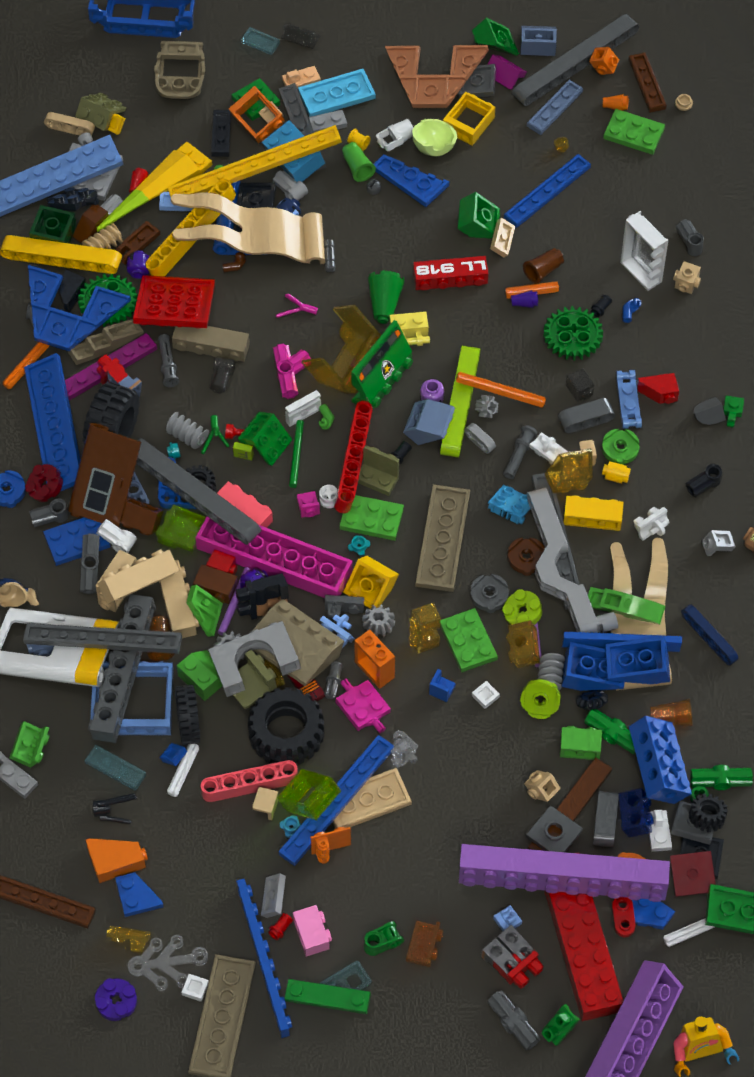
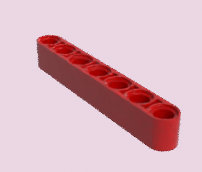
(353, 457)

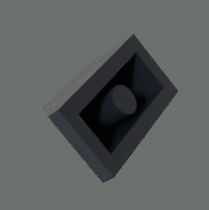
(70, 289)

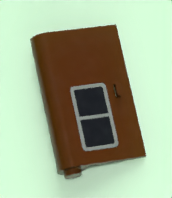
(98, 485)

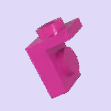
(308, 504)

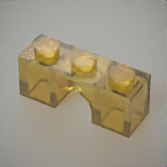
(424, 626)

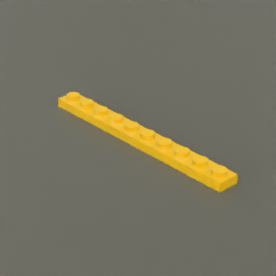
(260, 162)

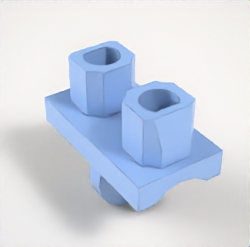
(338, 628)

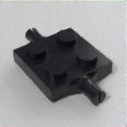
(73, 199)

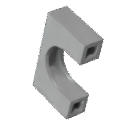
(271, 638)

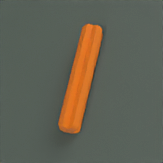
(541, 288)

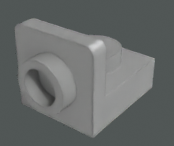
(718, 541)

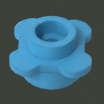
(285, 825)

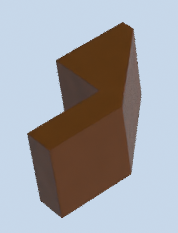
(89, 222)

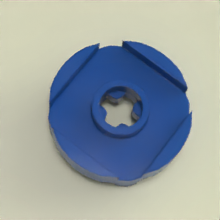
(17, 488)

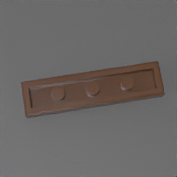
(647, 82)

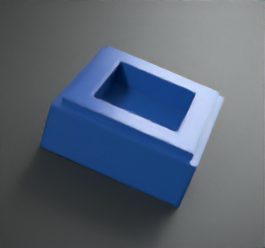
(173, 754)

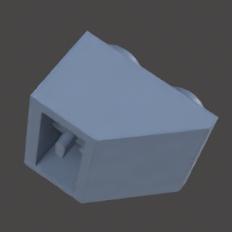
(538, 40)
(428, 421)

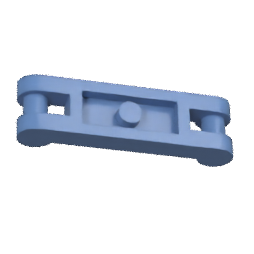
(628, 399)

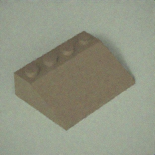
(312, 642)

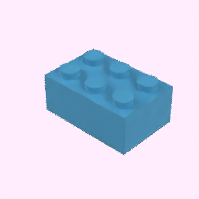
(299, 168)

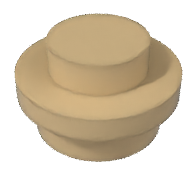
(684, 102)

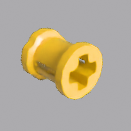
(361, 140)

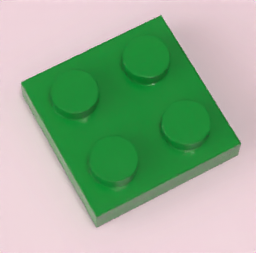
(253, 111)

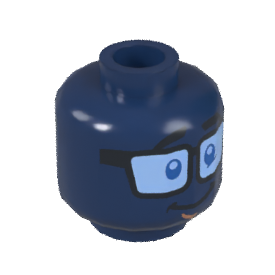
(290, 205)

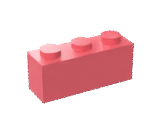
(247, 504)

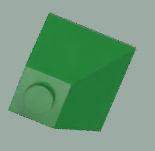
(495, 36)

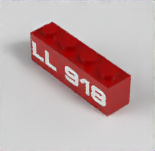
(450, 273)

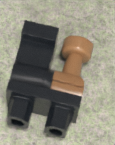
(261, 595)

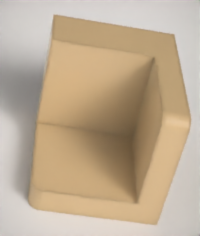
(266, 801)

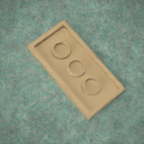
(376, 798)

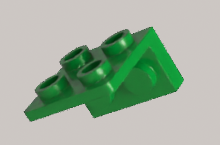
(267, 436)

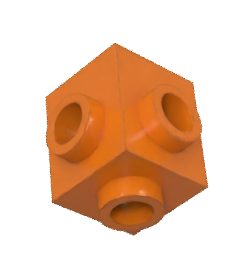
(604, 60)

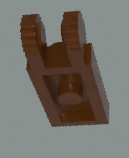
(138, 240)

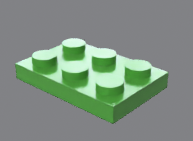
(634, 131)
(373, 518)
(468, 640)

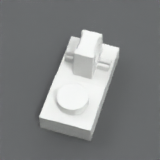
(660, 837)

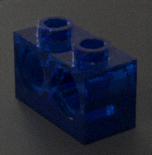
(631, 813)

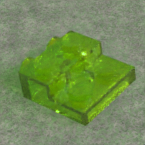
(180, 528)

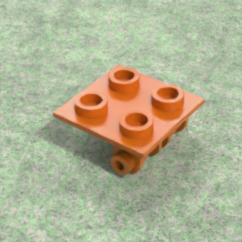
(323, 842)

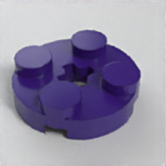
(121, 1009)

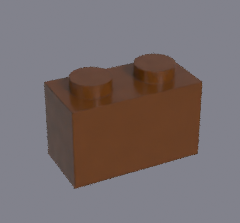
(141, 516)
(216, 583)

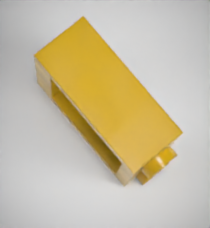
(472, 102)

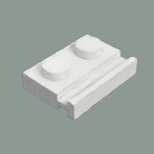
(303, 408)

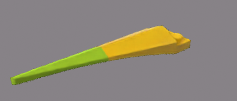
(175, 168)

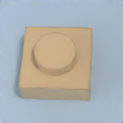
(267, 115)

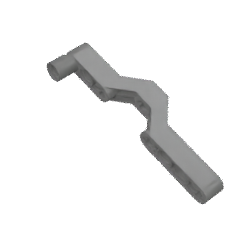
(548, 575)

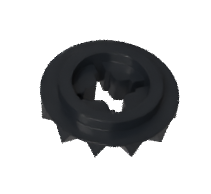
(592, 700)

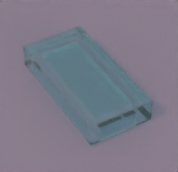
(260, 41)

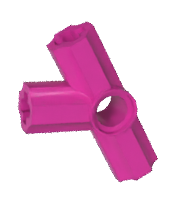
(292, 365)

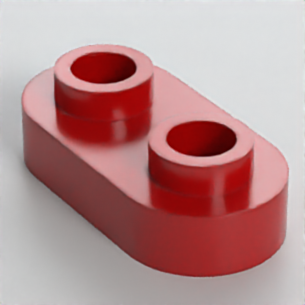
(623, 915)

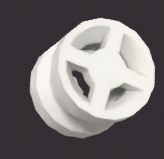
(328, 491)

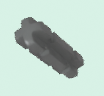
(329, 256)

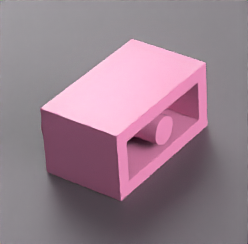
(311, 930)

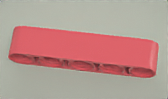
(241, 788)

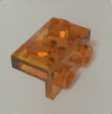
(423, 943)

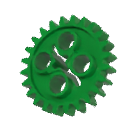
(116, 285)
(573, 333)

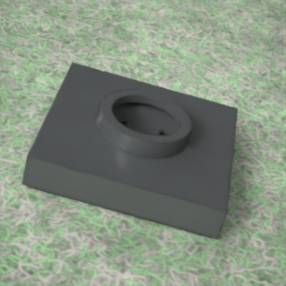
(541, 837)

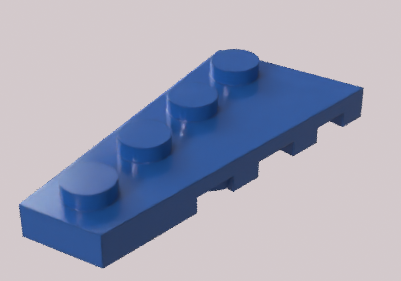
(410, 180)

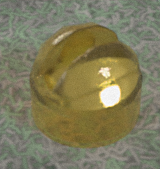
(561, 144)

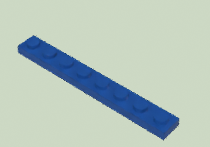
(349, 785)
(267, 965)

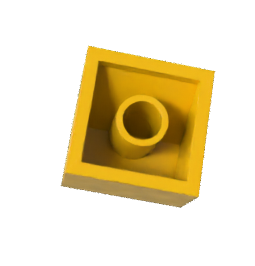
(370, 581)

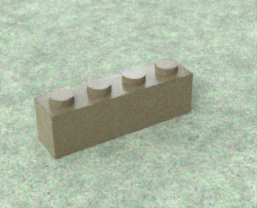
(212, 342)

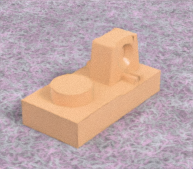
(301, 77)

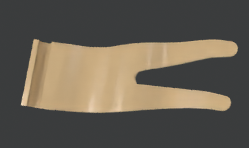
(263, 229)
(655, 591)

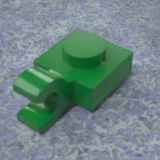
(733, 408)

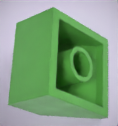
(200, 671)

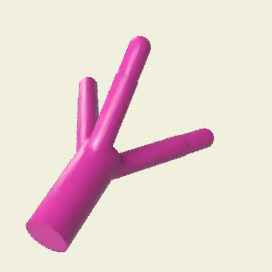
(303, 307)

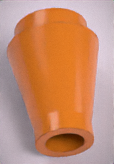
(616, 102)

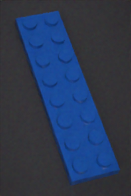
(53, 417)

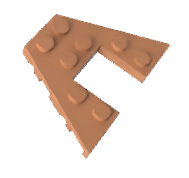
(434, 90)

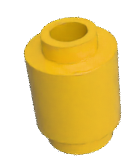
(616, 472)

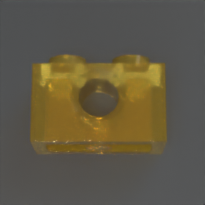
(528, 653)

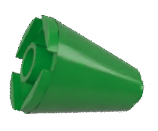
(384, 294)

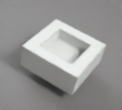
(485, 695)
(195, 987)

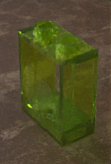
(317, 802)

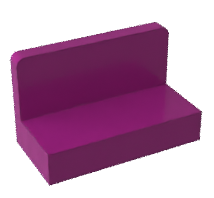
(506, 71)

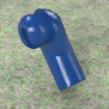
(629, 308)

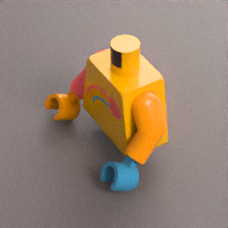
(701, 1040)

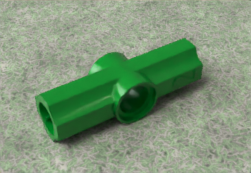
(613, 730)
(721, 777)

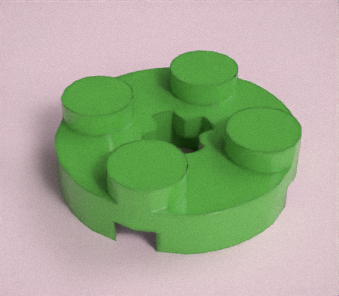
(620, 437)

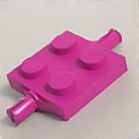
(363, 705)

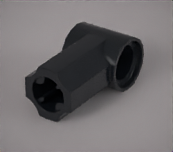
(704, 481)

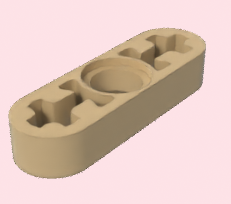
(60, 123)

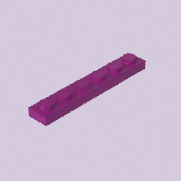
(126, 355)

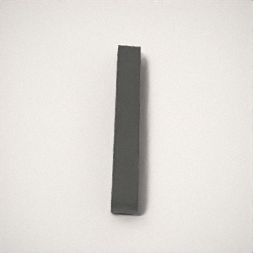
(574, 60)
(197, 493)

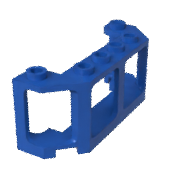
(144, 25)

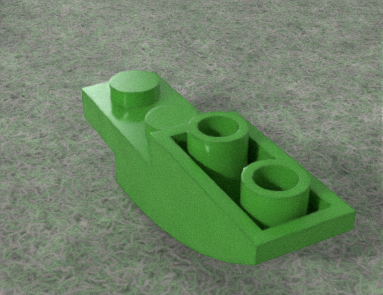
(626, 605)

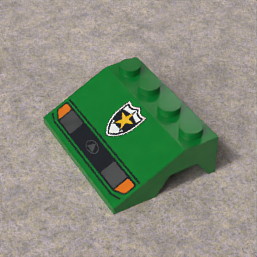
(381, 366)

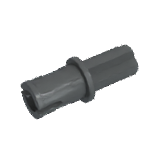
(333, 680)

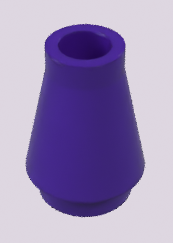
(526, 299)

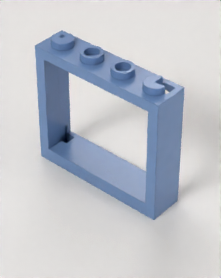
(146, 726)

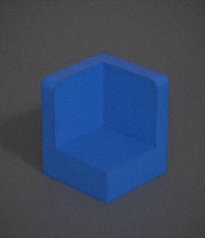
(441, 687)

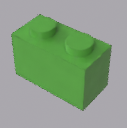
(580, 743)

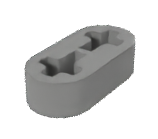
(480, 438)

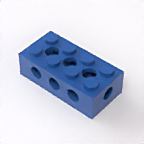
(660, 760)

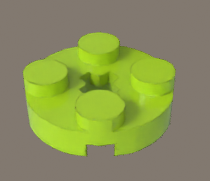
(518, 600)
(545, 689)

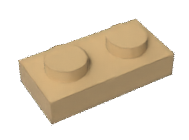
(502, 237)

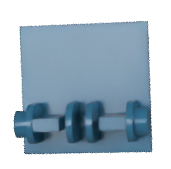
(509, 501)

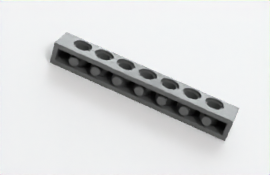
(109, 729)

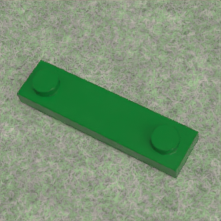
(327, 996)

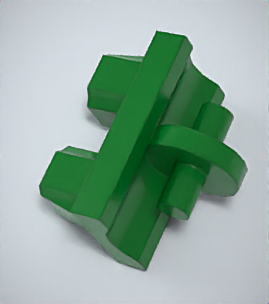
(560, 1025)

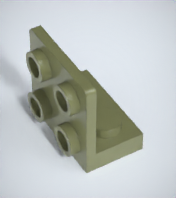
(379, 470)

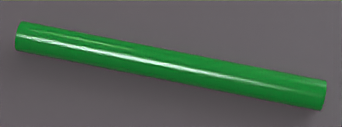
(296, 454)

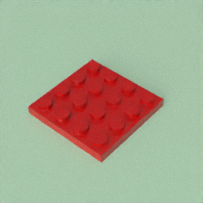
(174, 301)

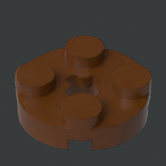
(526, 546)

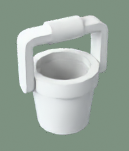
(399, 133)

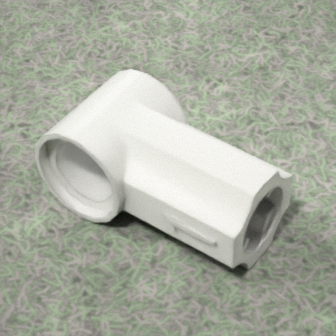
(119, 538)

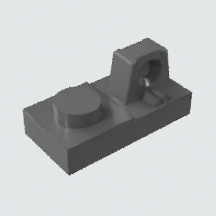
(350, 604)

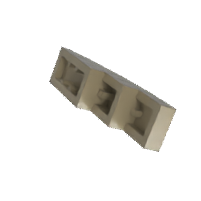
(105, 342)

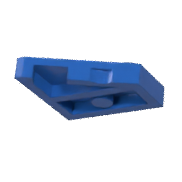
(136, 895)
(652, 913)

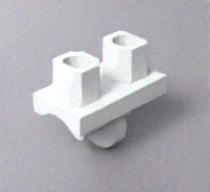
(546, 447)
(653, 524)

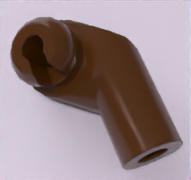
(236, 264)

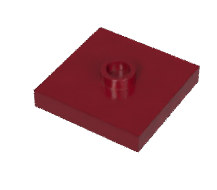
(692, 873)

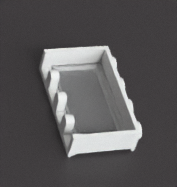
(643, 251)

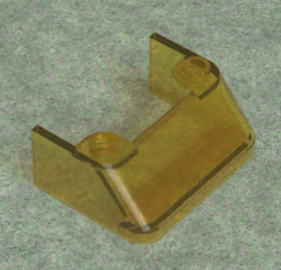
(358, 338)

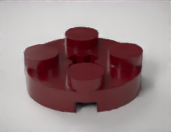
(38, 476)

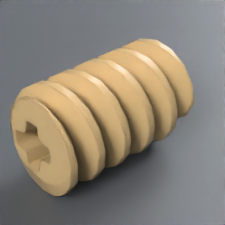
(105, 238)

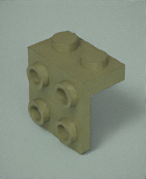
(99, 110)
(256, 680)

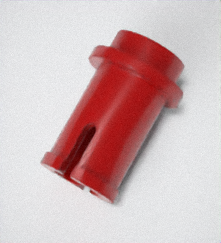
(280, 926)

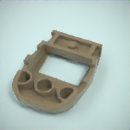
(175, 86)

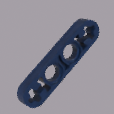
(709, 634)

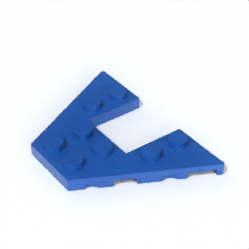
(64, 328)

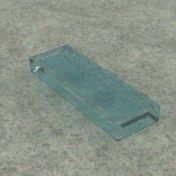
(115, 767)

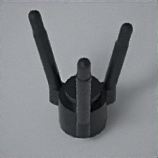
(103, 807)

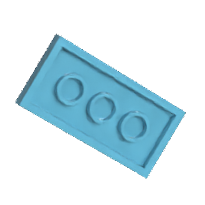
(336, 93)

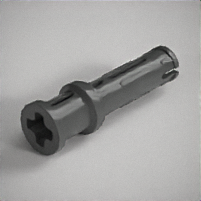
(168, 367)
(521, 446)

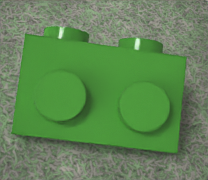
(29, 744)

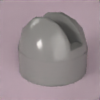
(85, 138)

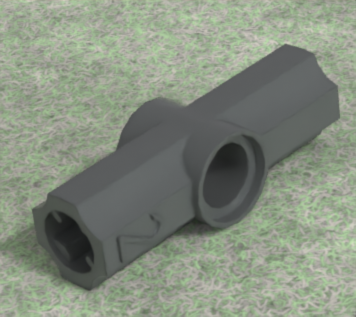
(90, 552)
(513, 1020)

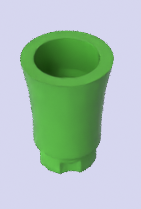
(359, 164)

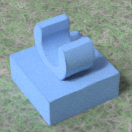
(506, 918)

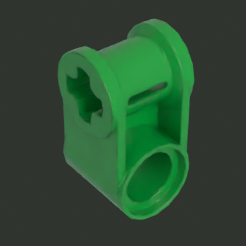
(385, 936)

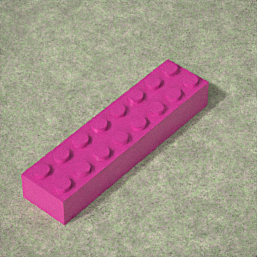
(277, 553)

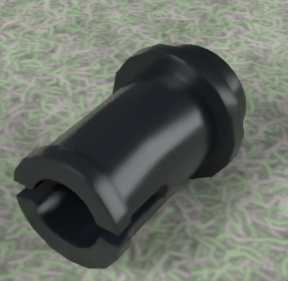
(599, 308)
(402, 451)

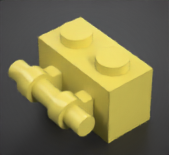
(413, 326)

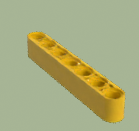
(173, 250)
(60, 254)

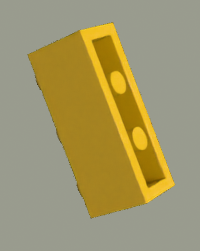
(593, 513)

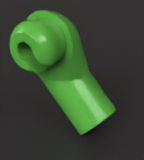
(328, 417)

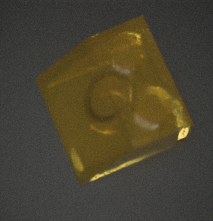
(570, 471)

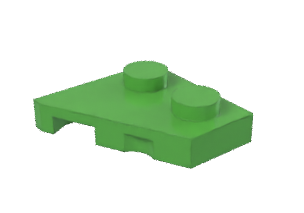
(204, 608)

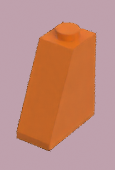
(115, 857)

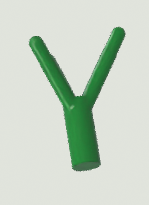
(214, 431)

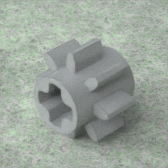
(486, 406)

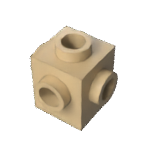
(687, 277)
(542, 785)

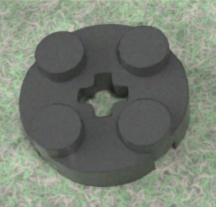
(485, 602)

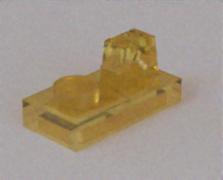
(137, 937)

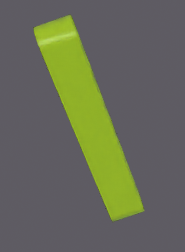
(461, 401)

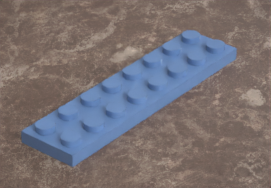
(58, 174)

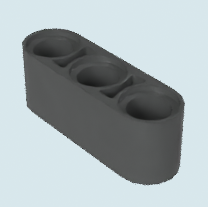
(586, 415)
(605, 819)

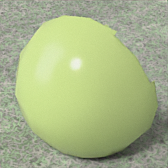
(434, 137)

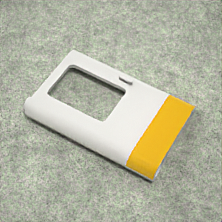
(65, 663)

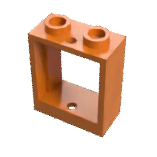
(245, 103)
(374, 661)

